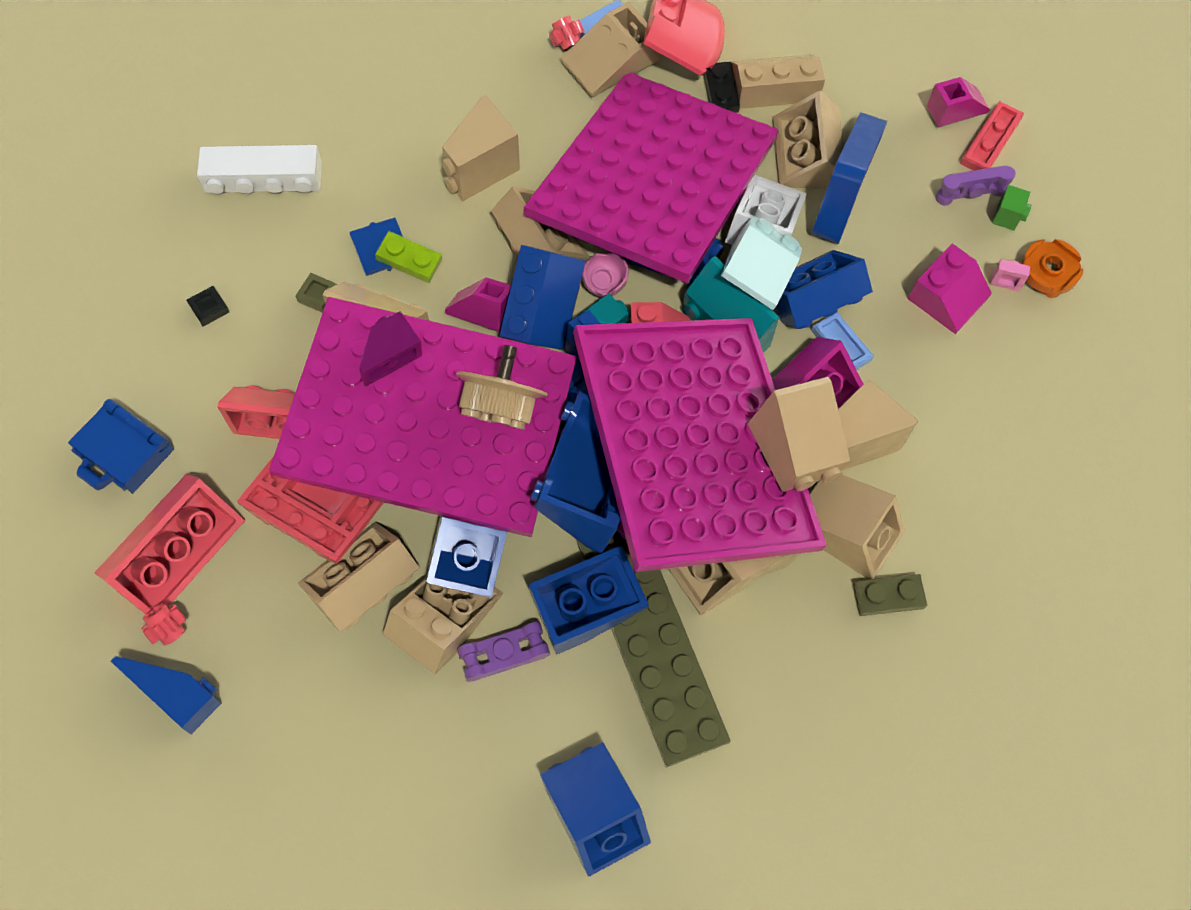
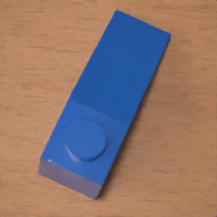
(175, 692)

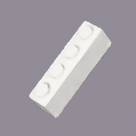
(259, 169)

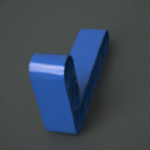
(848, 177)

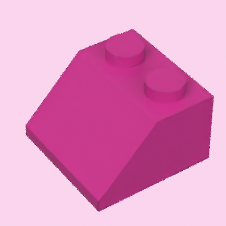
(951, 289)

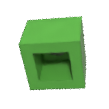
(1012, 208)

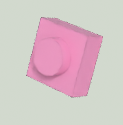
(1010, 275)

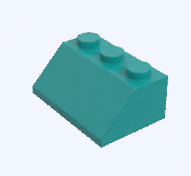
(718, 299)

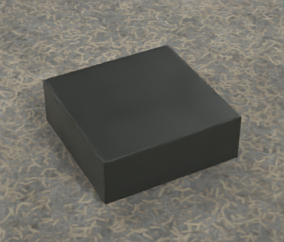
(207, 306)

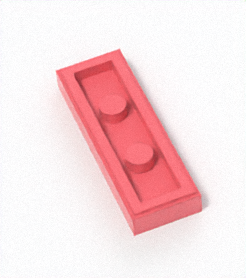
(992, 137)

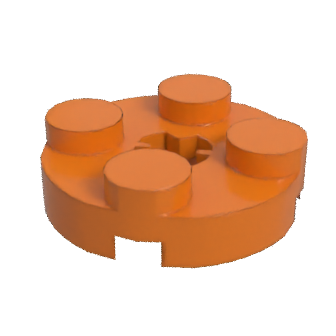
(1048, 281)

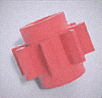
(566, 32)
(163, 624)

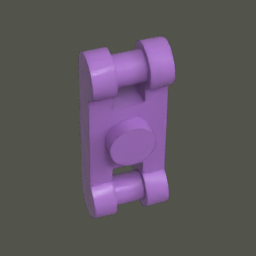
(975, 184)
(503, 652)

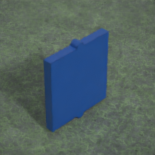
(369, 239)

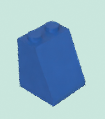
(596, 808)

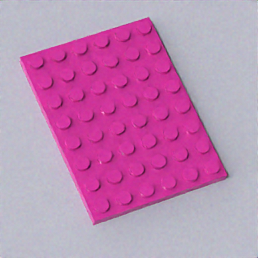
(653, 176)
(406, 431)
(680, 445)

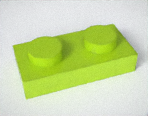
(408, 257)

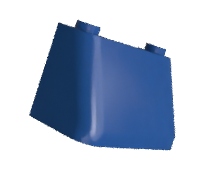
(578, 484)

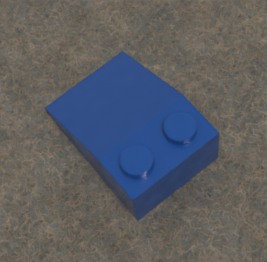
(588, 599)

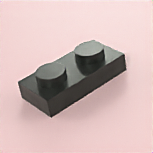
(722, 86)

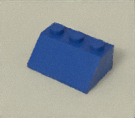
(823, 287)
(542, 297)

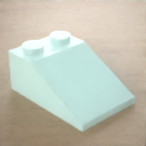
(762, 261)

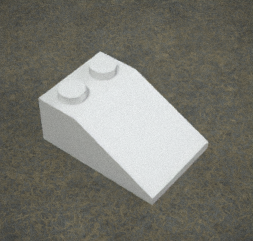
(768, 201)

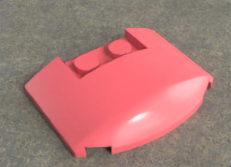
(686, 32)
(309, 514)

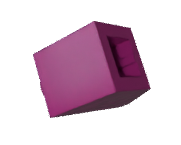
(955, 101)
(481, 303)

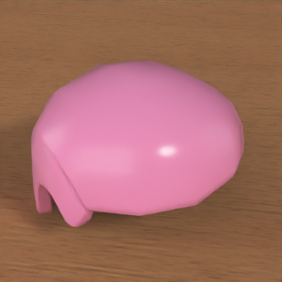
(605, 274)

